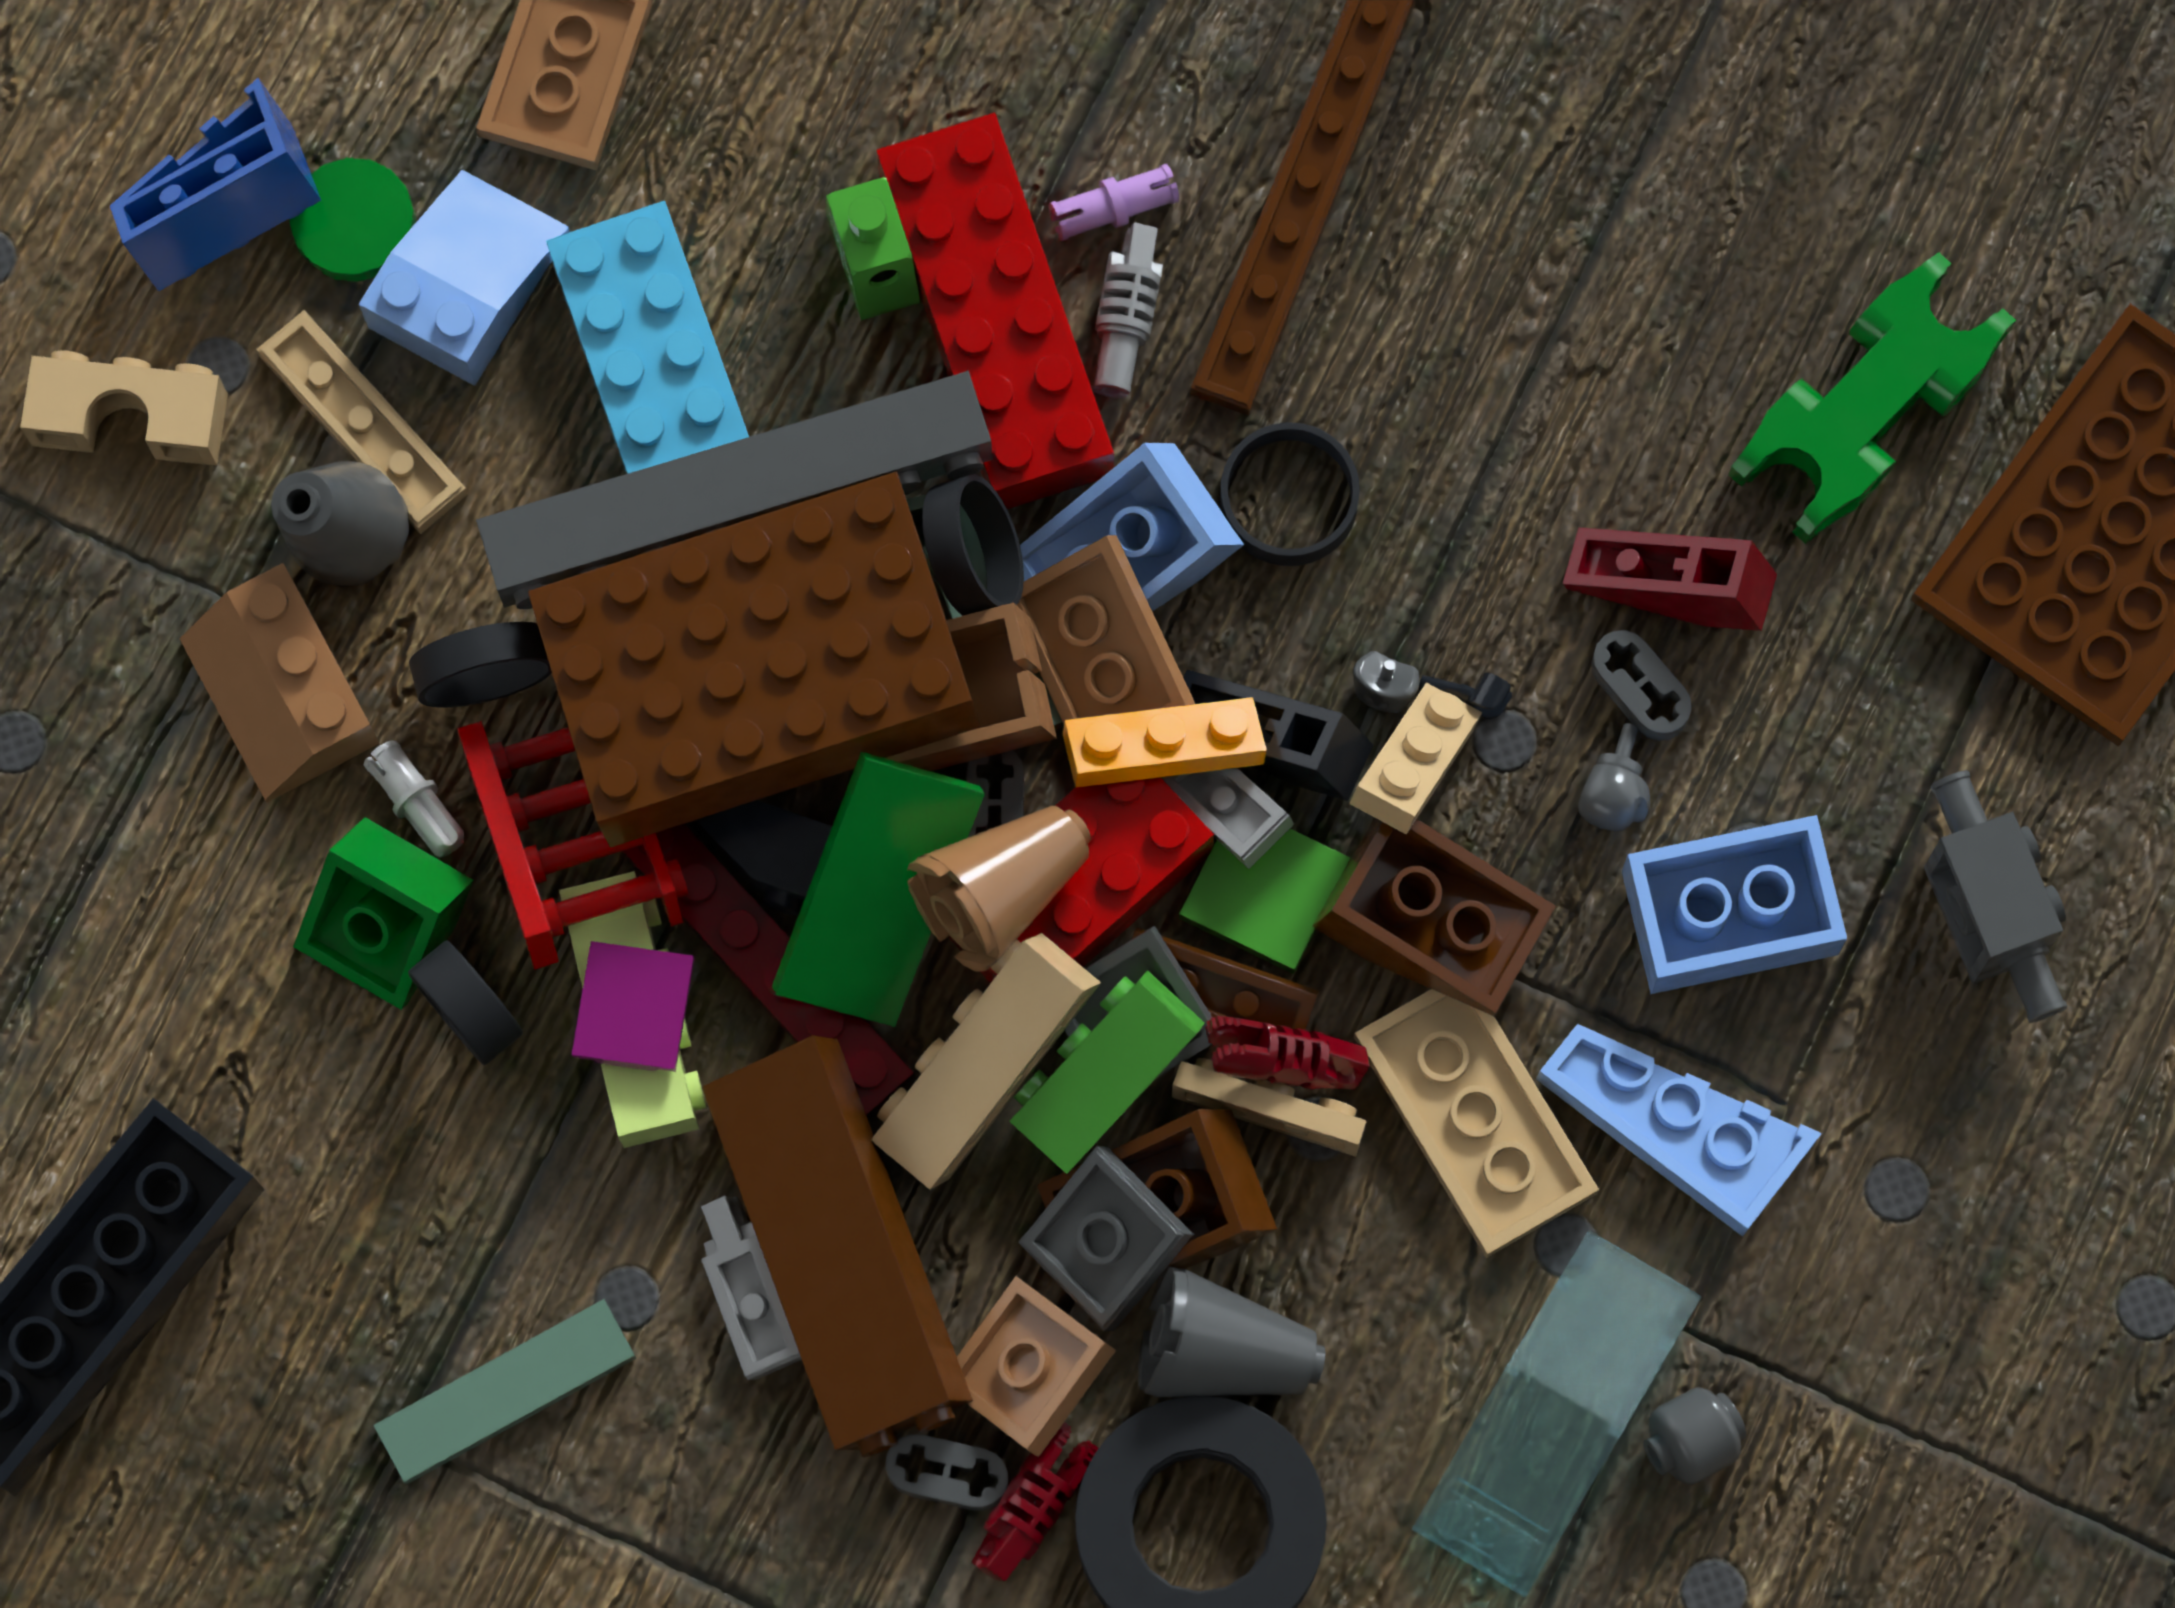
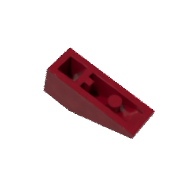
(1674, 575)

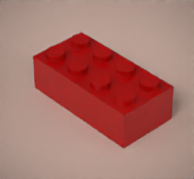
(1137, 853)

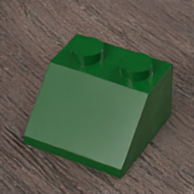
(380, 910)

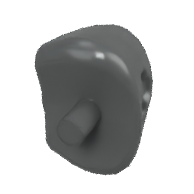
(1384, 682)

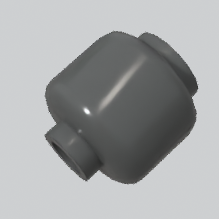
(1694, 1435)

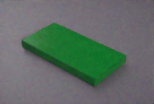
(859, 922)

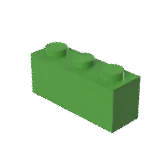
(1104, 1069)

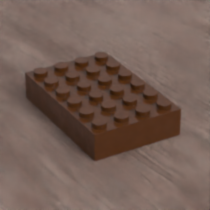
(752, 659)

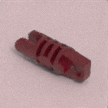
(1285, 1055)
(1031, 1506)

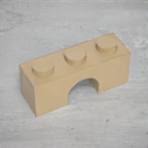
(73, 396)

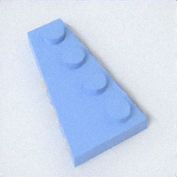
(1700, 1140)

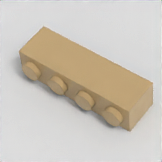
(984, 1059)

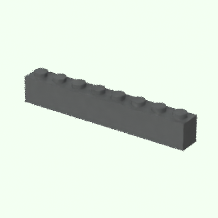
(912, 432)

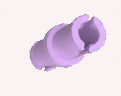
(1114, 202)

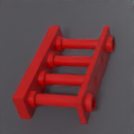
(528, 866)

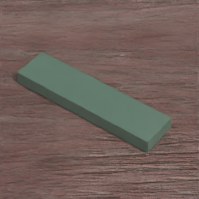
(504, 1392)

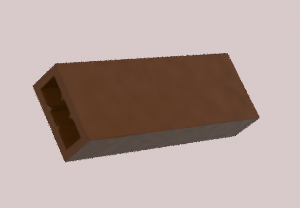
(837, 1246)

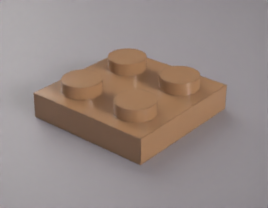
(1030, 1365)

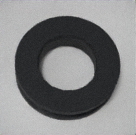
(1193, 1430)

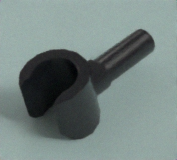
(1489, 695)

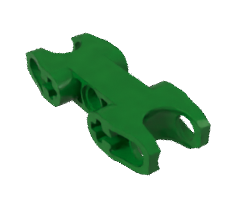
(1838, 433)

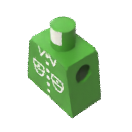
(870, 242)

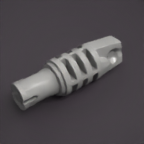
(1126, 310)

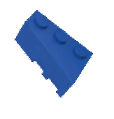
(218, 194)

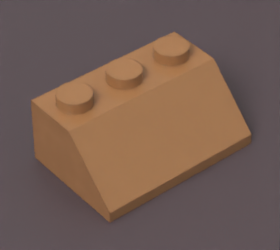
(277, 684)

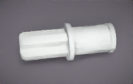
(415, 798)

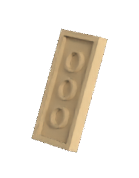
(1476, 1117)

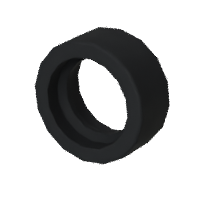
(465, 1002)

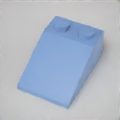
(461, 276)
(1159, 515)

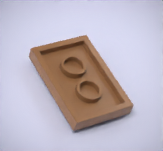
(563, 76)
(1100, 637)

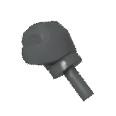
(1614, 789)

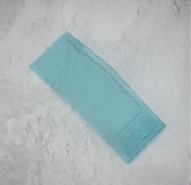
(1556, 1413)

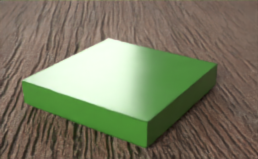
(1271, 903)

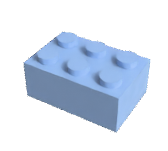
(1733, 904)

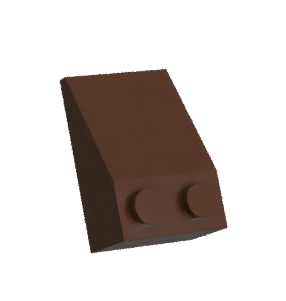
(1434, 914)
(1202, 1177)

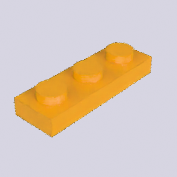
(1164, 742)

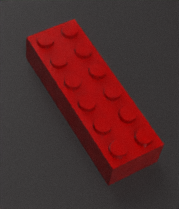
(997, 308)

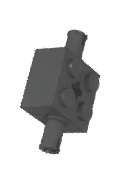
(1996, 897)

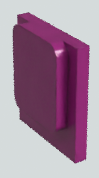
(633, 1007)

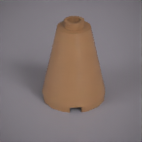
(997, 881)

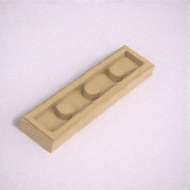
(361, 418)

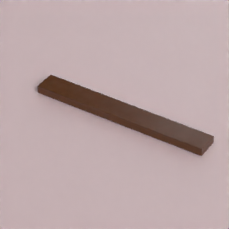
(1300, 203)

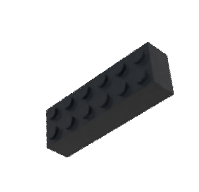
(107, 1277)

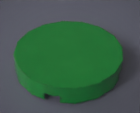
(356, 222)

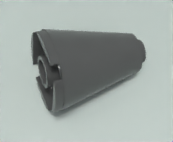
(341, 521)
(1222, 1344)

